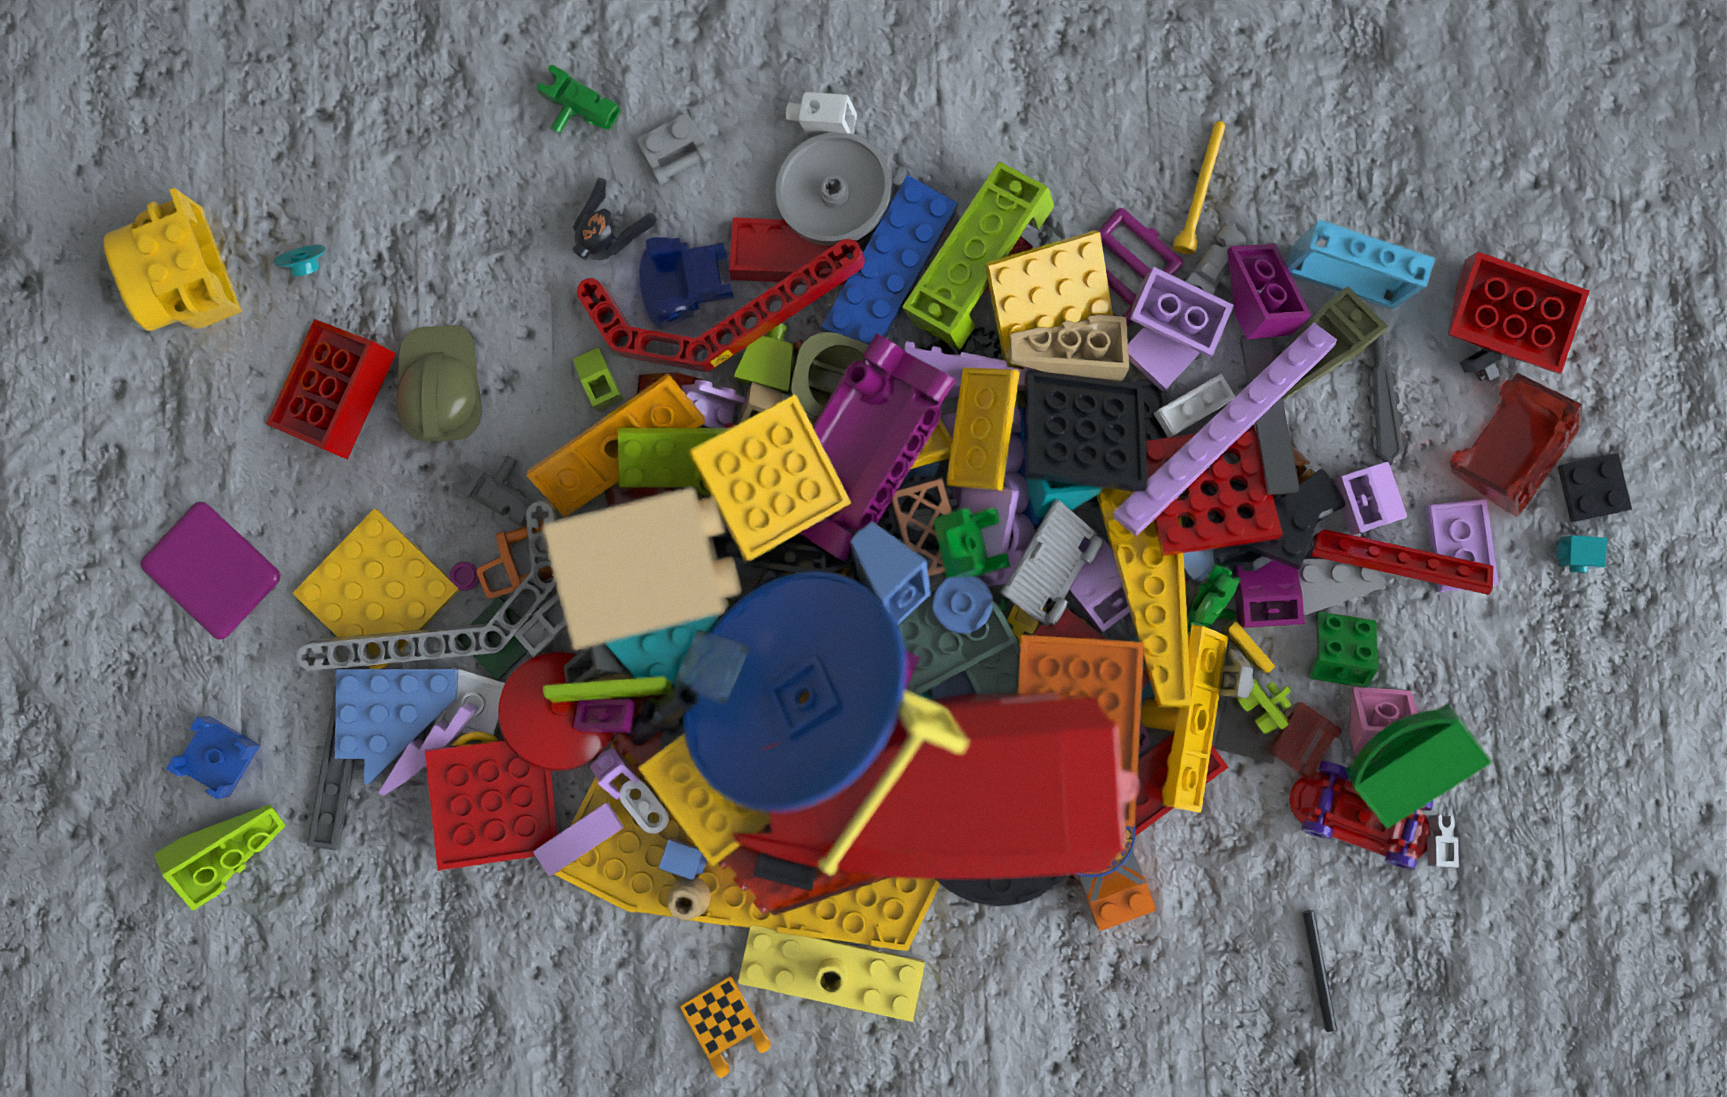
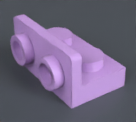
(713, 403)

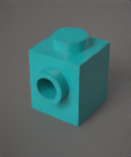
(1581, 553)

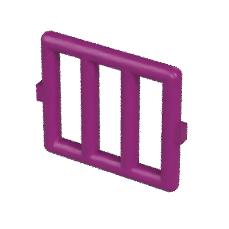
(1150, 237)

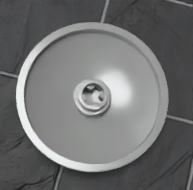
(833, 188)

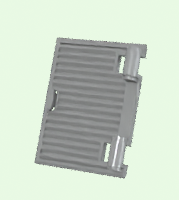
(1051, 564)

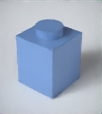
(682, 859)

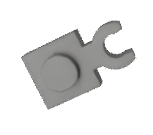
(1442, 847)

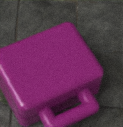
(210, 570)

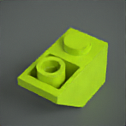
(597, 379)

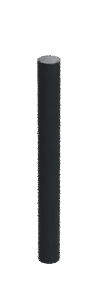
(1319, 970)

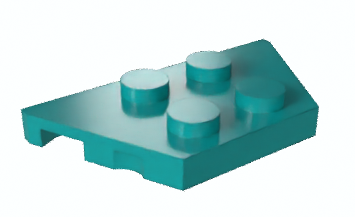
(659, 650)

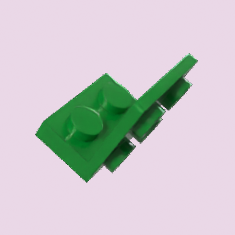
(1345, 650)

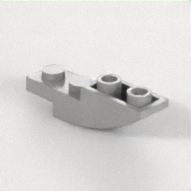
(543, 626)

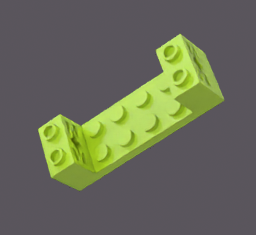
(983, 234)

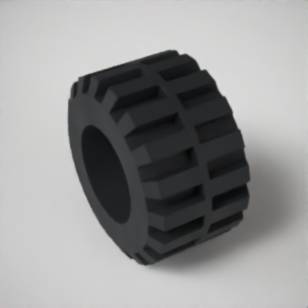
(914, 536)

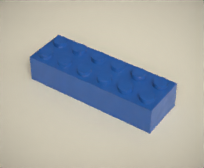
(892, 262)

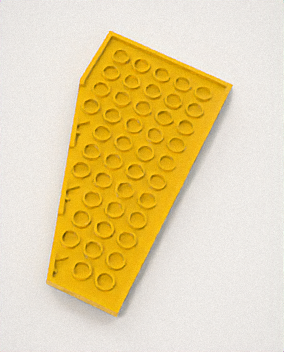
(628, 876)

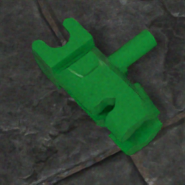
(577, 100)
(1213, 599)

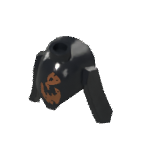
(593, 228)

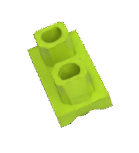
(1272, 716)

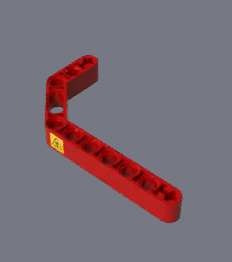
(733, 324)

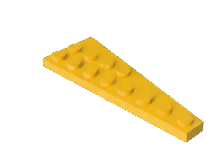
(1155, 600)

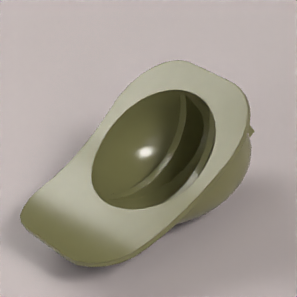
(821, 367)
(438, 384)

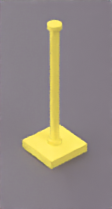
(924, 721)

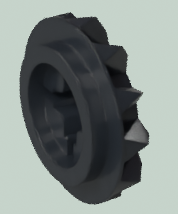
(984, 337)

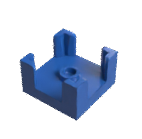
(215, 756)

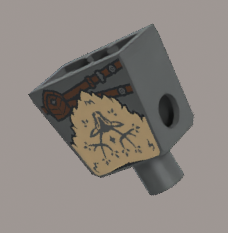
(595, 664)

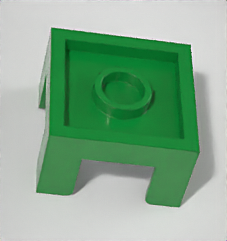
(963, 543)

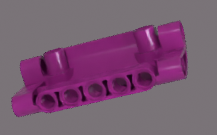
(875, 434)

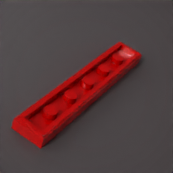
(1403, 561)

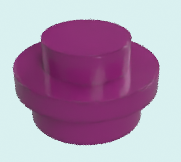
(464, 576)

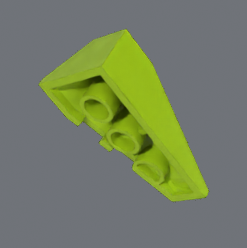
(208, 858)

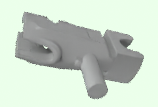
(1215, 264)

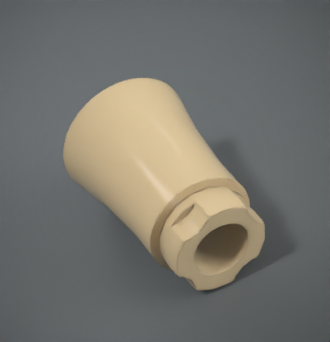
(692, 889)

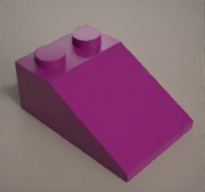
(1264, 292)

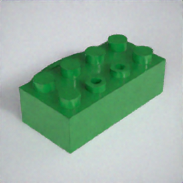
(1415, 763)

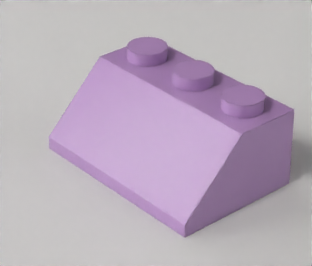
(1180, 311)

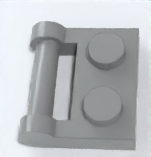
(670, 140)

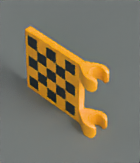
(721, 1020)

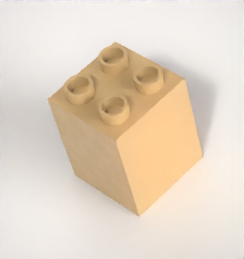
(640, 566)

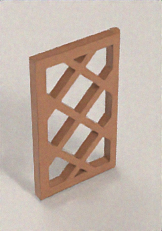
(903, 519)

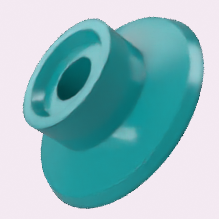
(301, 260)

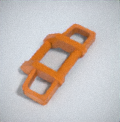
(504, 543)

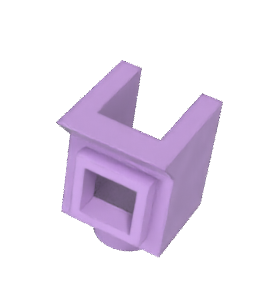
(608, 766)

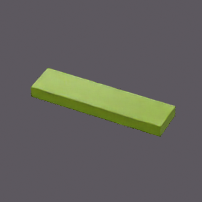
(607, 689)

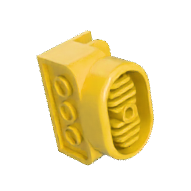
(170, 267)

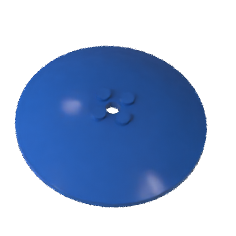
(802, 636)

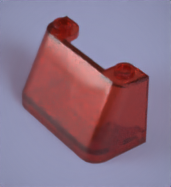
(1519, 444)

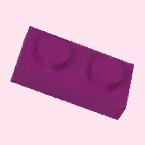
(604, 715)

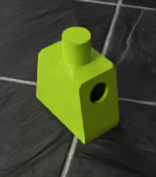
(768, 361)

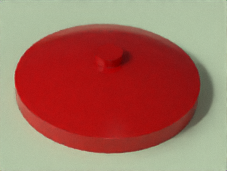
(543, 729)

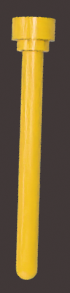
(1186, 240)

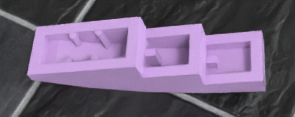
(413, 757)

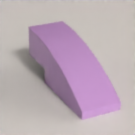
(578, 839)

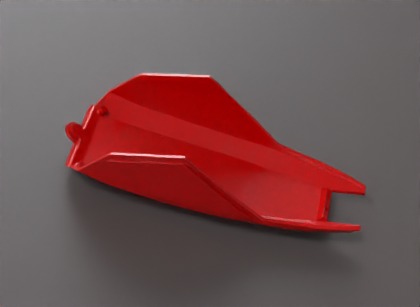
(1022, 799)

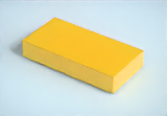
(1248, 647)

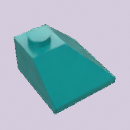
(1044, 493)

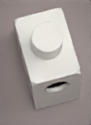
(823, 113)

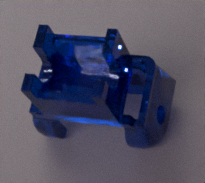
(679, 279)

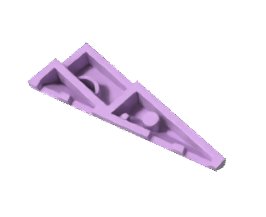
(953, 364)

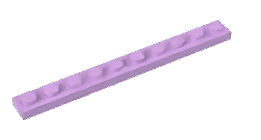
(1224, 429)

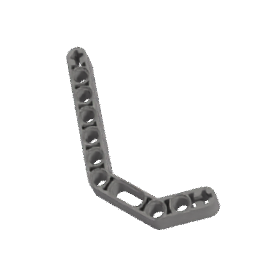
(447, 635)

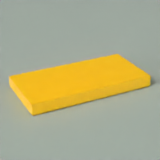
(982, 428)

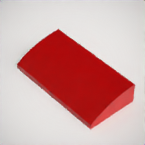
(769, 251)

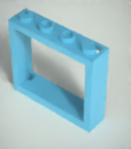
(1360, 263)

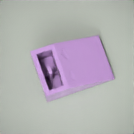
(1100, 589)

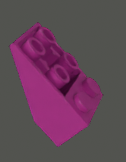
(1269, 596)

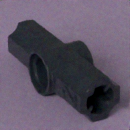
(662, 713)

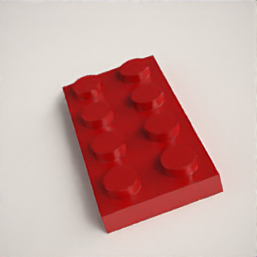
(1152, 776)

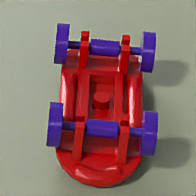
(1336, 810)

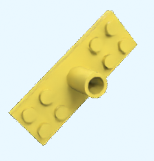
(867, 980)

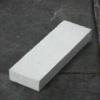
(1194, 405)

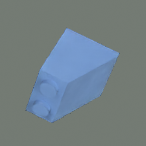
(890, 571)

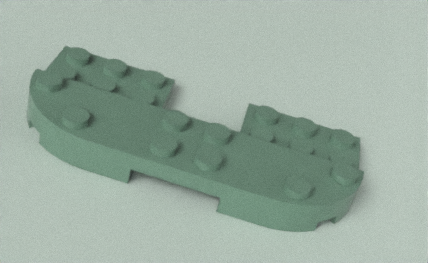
(986, 654)

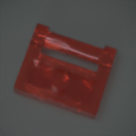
(1297, 736)

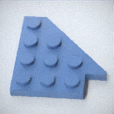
(386, 711)

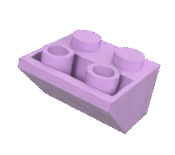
(1370, 498)

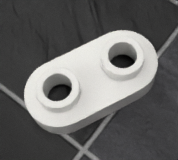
(641, 808)

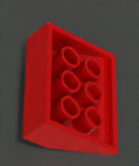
(1516, 311)
(331, 388)

